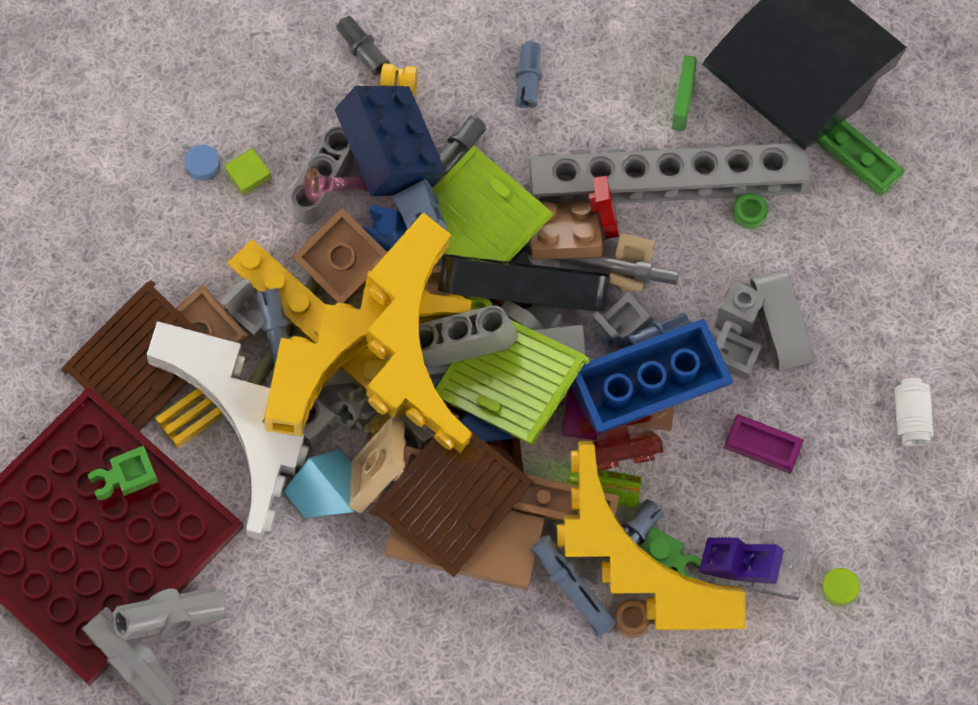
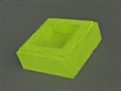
(247, 171)

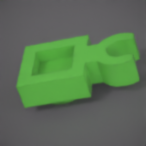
(130, 472)
(668, 551)

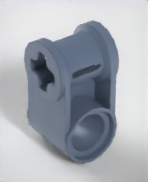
(416, 200)

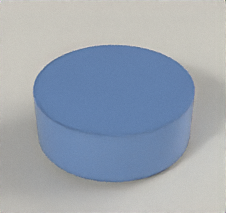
(202, 162)

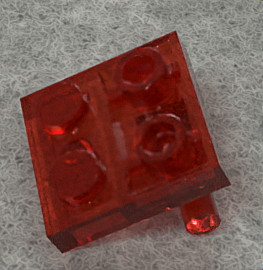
(621, 445)

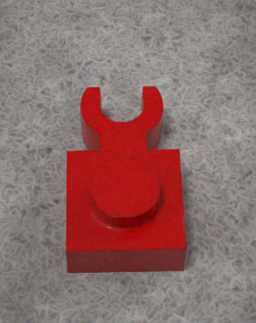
(602, 203)

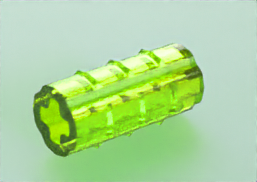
(616, 483)

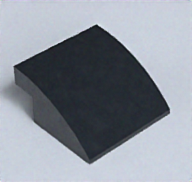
(805, 63)

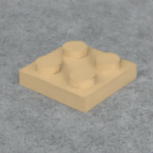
(377, 465)

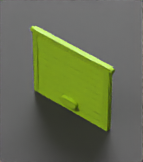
(487, 209)
(516, 385)

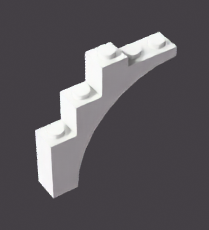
(211, 367)

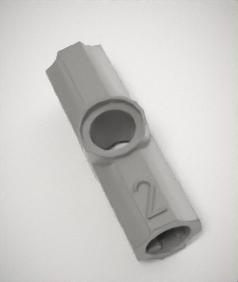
(168, 613)
(131, 660)

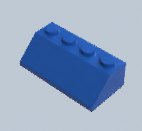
(650, 377)

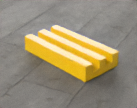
(181, 406)

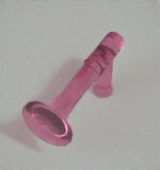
(317, 184)

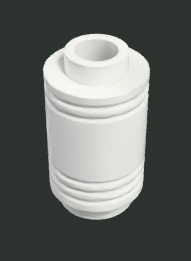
(914, 412)

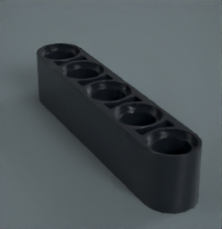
(523, 282)

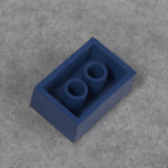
(388, 138)

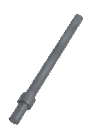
(641, 271)

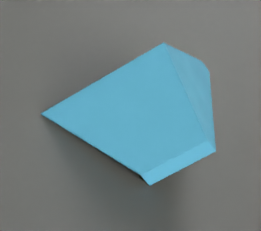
(322, 485)

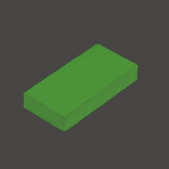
(684, 93)

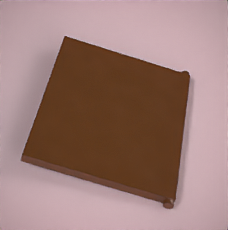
(117, 361)
(452, 500)

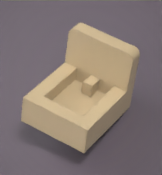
(631, 249)

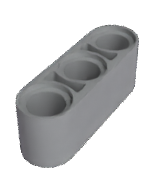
(325, 160)
(783, 321)
(478, 339)

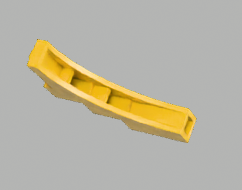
(395, 334)
(307, 367)
(677, 599)

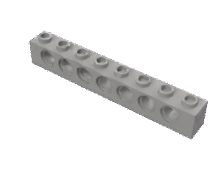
(687, 184)

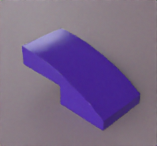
(742, 562)

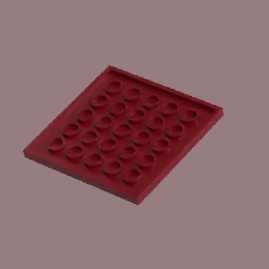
(79, 554)

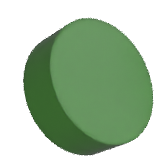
(750, 211)

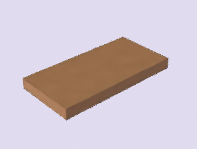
(501, 559)

